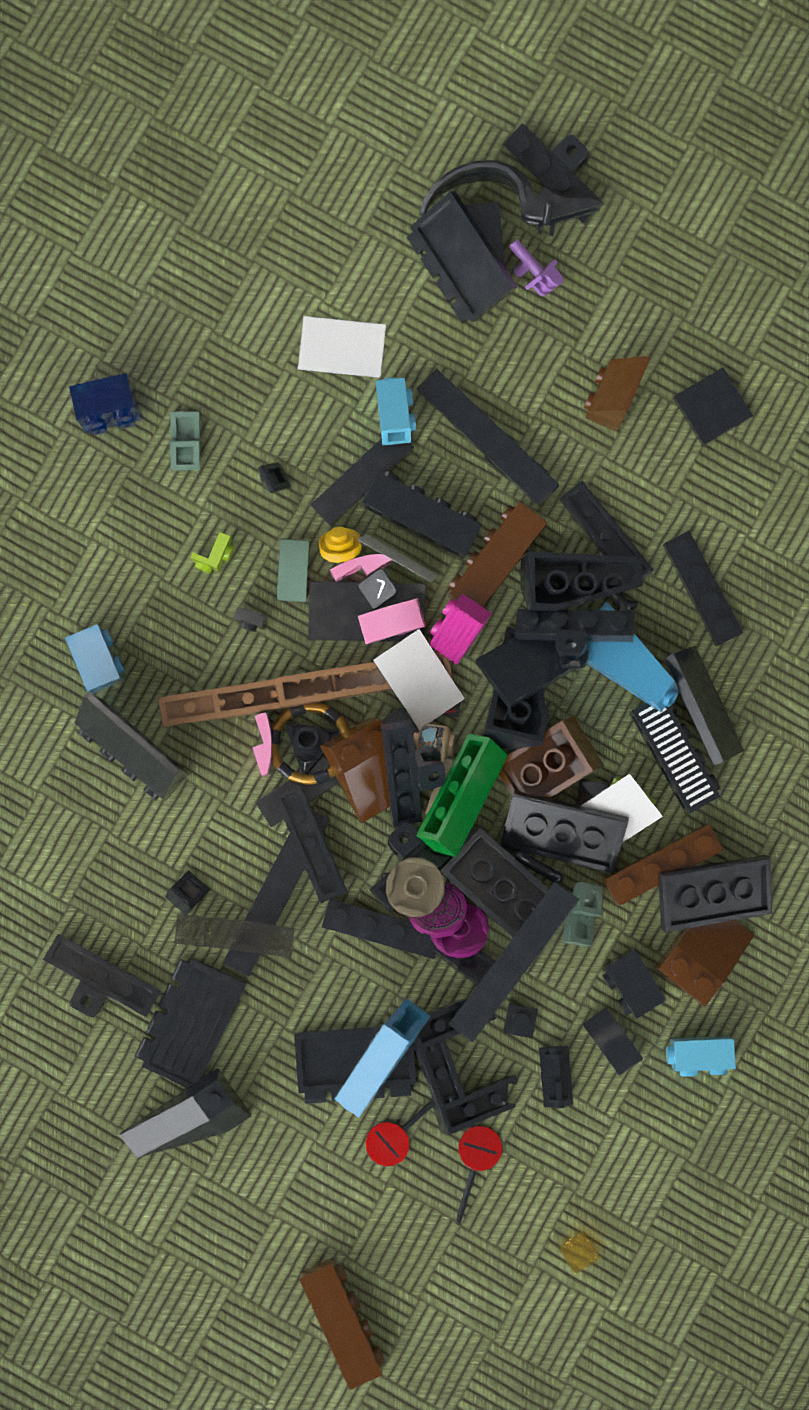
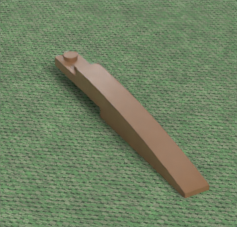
(276, 693)

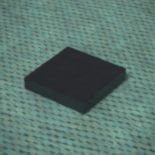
(712, 407)

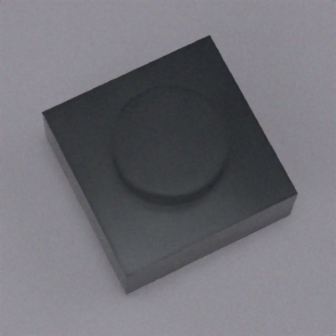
(250, 620)
(520, 1020)

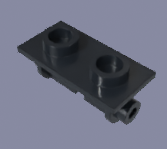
(556, 1076)

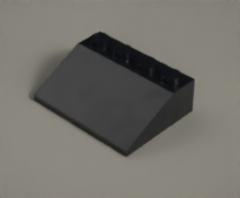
(129, 746)

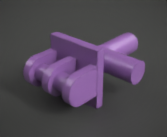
(545, 278)

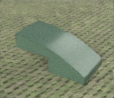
(185, 441)
(293, 570)
(580, 921)

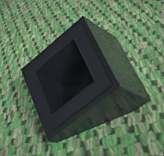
(589, 790)

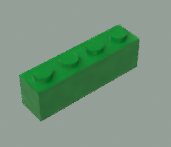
(462, 795)

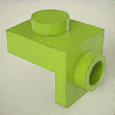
(220, 552)

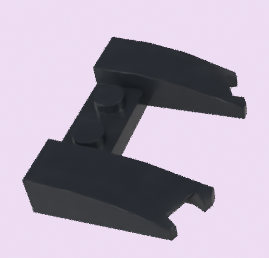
(452, 1105)

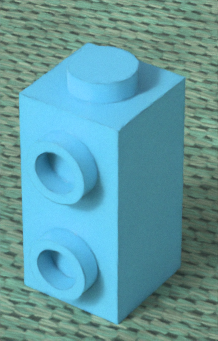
(393, 411)
(701, 1053)

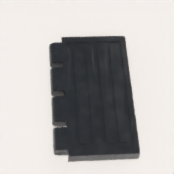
(462, 258)
(193, 1022)
(330, 1056)

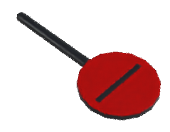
(389, 1143)
(479, 1150)

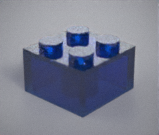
(105, 404)

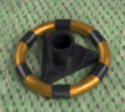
(306, 742)

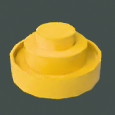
(340, 545)

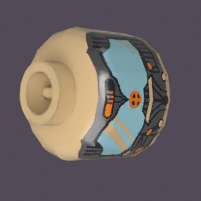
(435, 737)

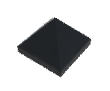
(273, 477)

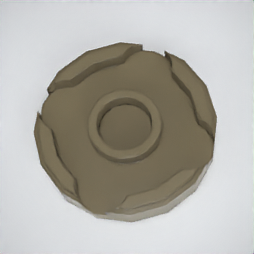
(415, 887)

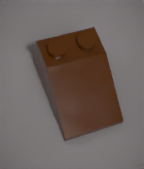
(615, 391)
(555, 765)
(360, 767)
(704, 958)

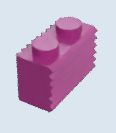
(459, 629)

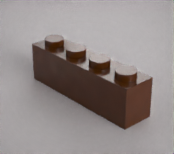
(499, 556)
(678, 854)
(341, 1323)

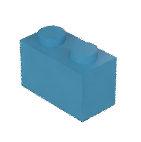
(95, 659)

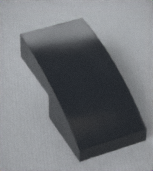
(472, 967)
(612, 1041)

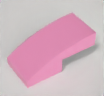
(368, 564)
(391, 621)
(264, 751)

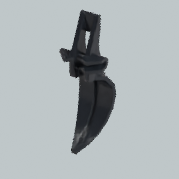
(535, 209)

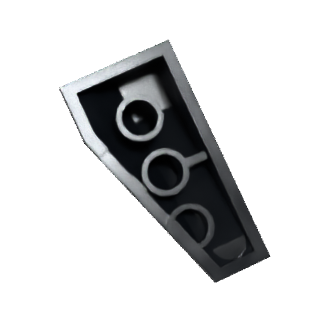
(568, 579)
(519, 725)
(193, 1115)

